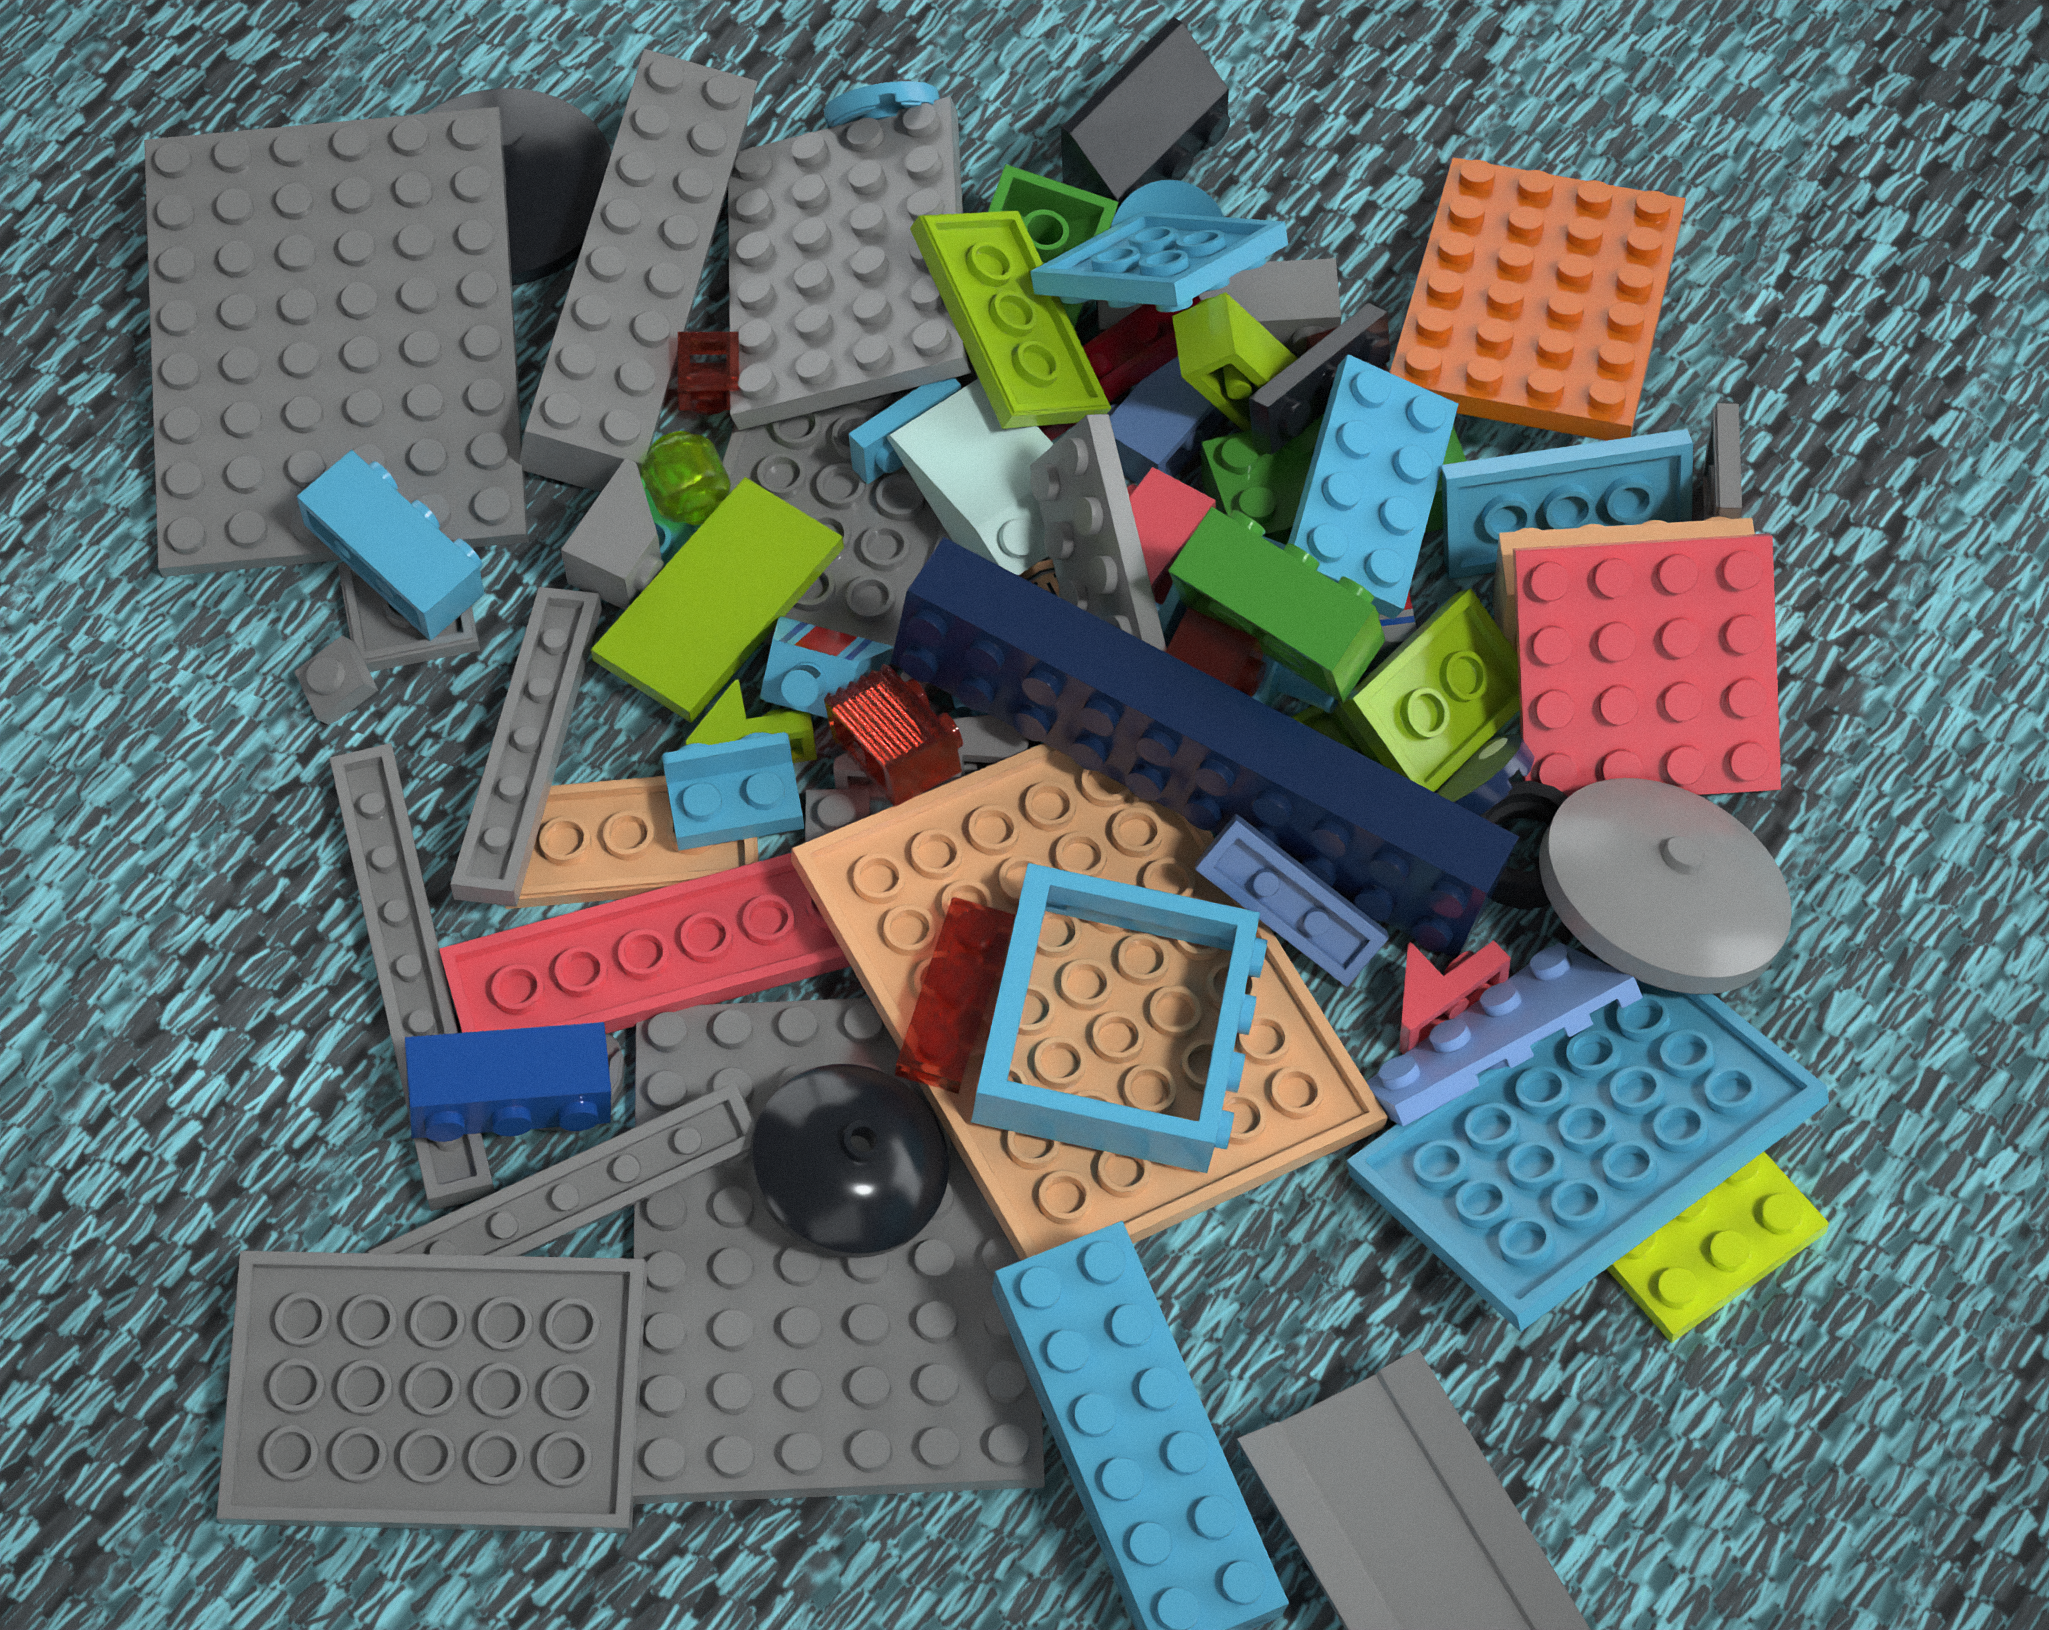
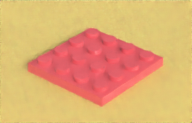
(1650, 663)

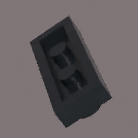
(1302, 390)

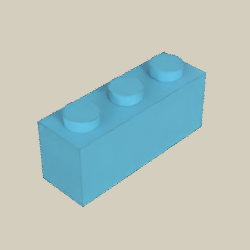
(392, 543)

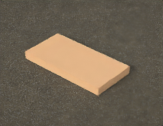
(616, 844)

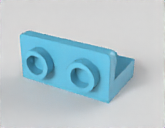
(732, 790)

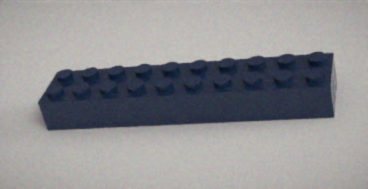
(1199, 745)

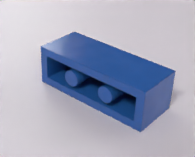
(508, 1081)

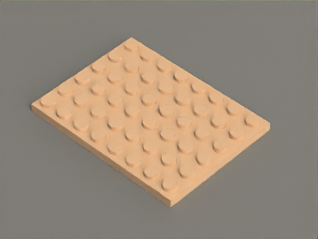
(1104, 1004)

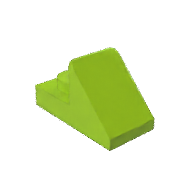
(729, 723)

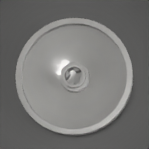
(1665, 886)

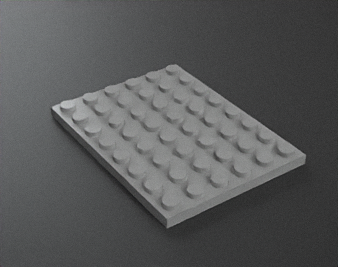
(327, 304)
(801, 1364)

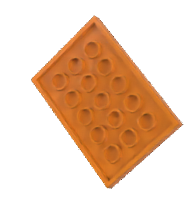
(1540, 298)

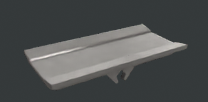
(1405, 1512)

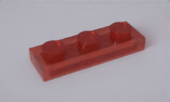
(955, 995)

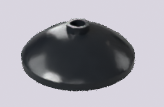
(827, 1188)

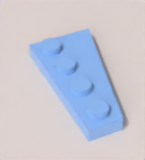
(1497, 1030)

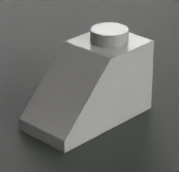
(615, 542)

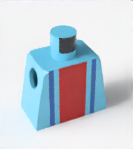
(816, 661)

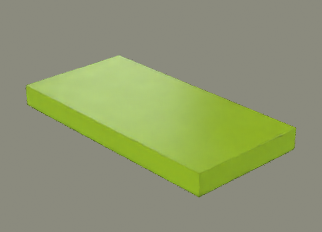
(1013, 337)
(717, 599)

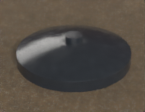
(551, 175)

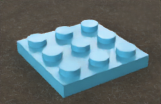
(1159, 260)

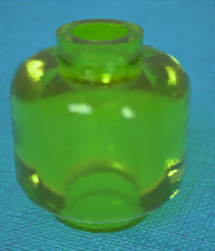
(685, 477)

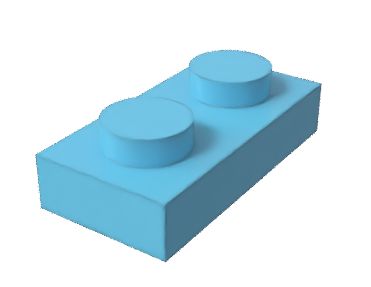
(869, 447)

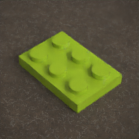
(1438, 693)

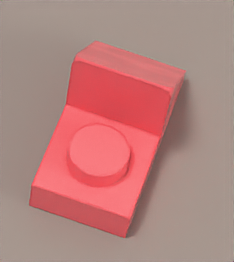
(1437, 998)

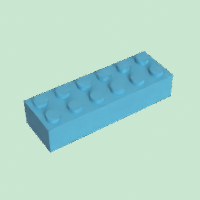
(1137, 1438)

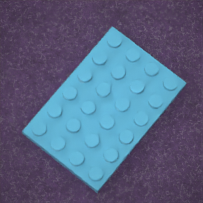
(1587, 1145)

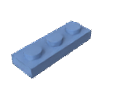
(1291, 900)

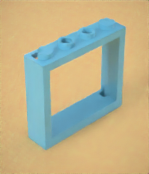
(1098, 1122)

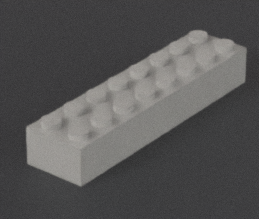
(637, 272)

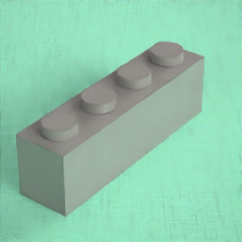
(1283, 296)

